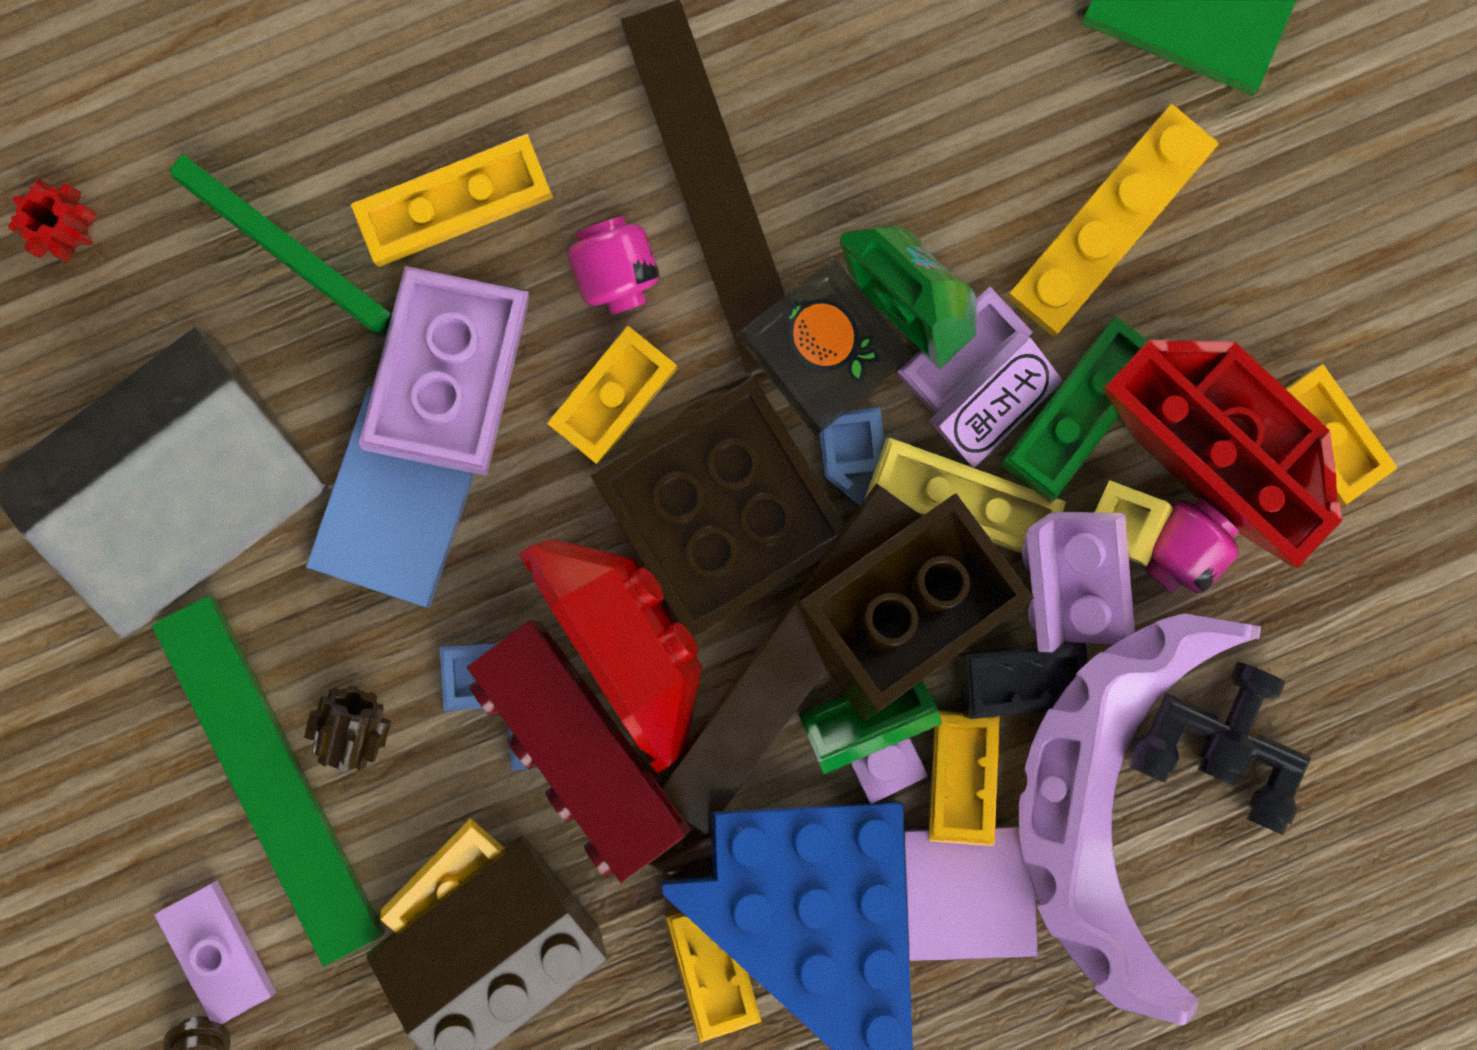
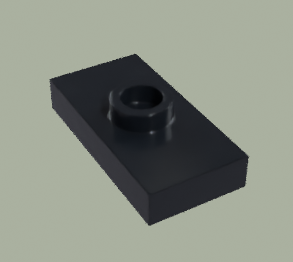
(1017, 678)

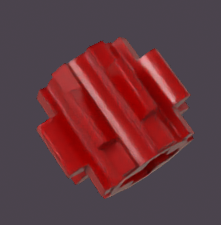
(37, 208)

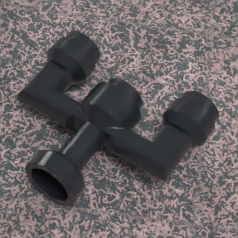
(1228, 748)

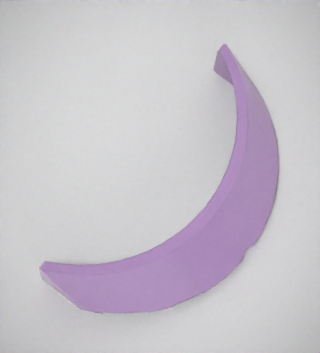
(1070, 806)

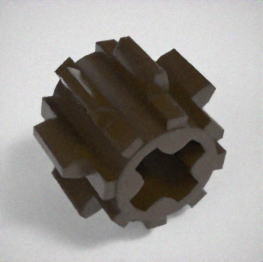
(347, 729)

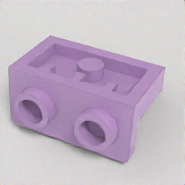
(1079, 579)

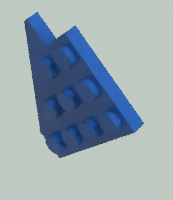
(814, 914)

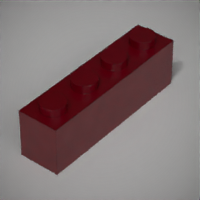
(577, 750)

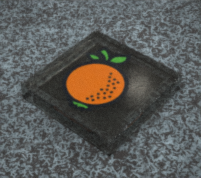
(824, 346)

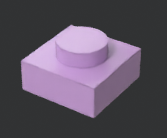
(889, 770)

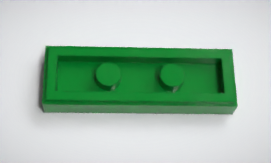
(1074, 415)

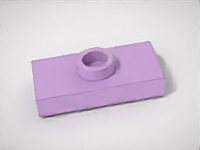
(215, 953)

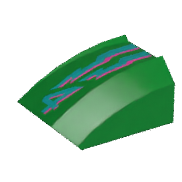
(912, 290)

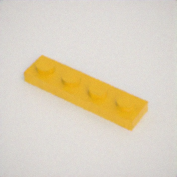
(1112, 220)

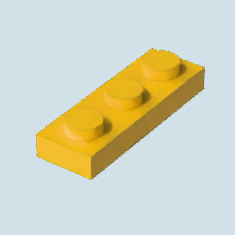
(451, 201)

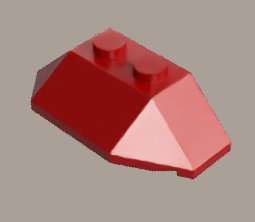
(1233, 441)
(625, 640)

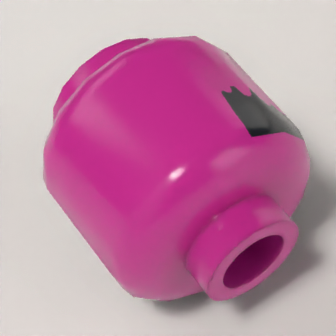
(613, 264)
(1193, 548)

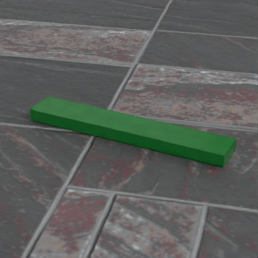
(268, 780)

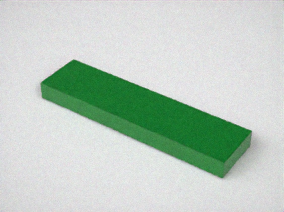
(281, 245)

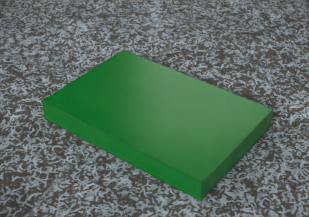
(1211, 37)

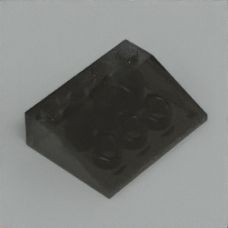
(158, 483)

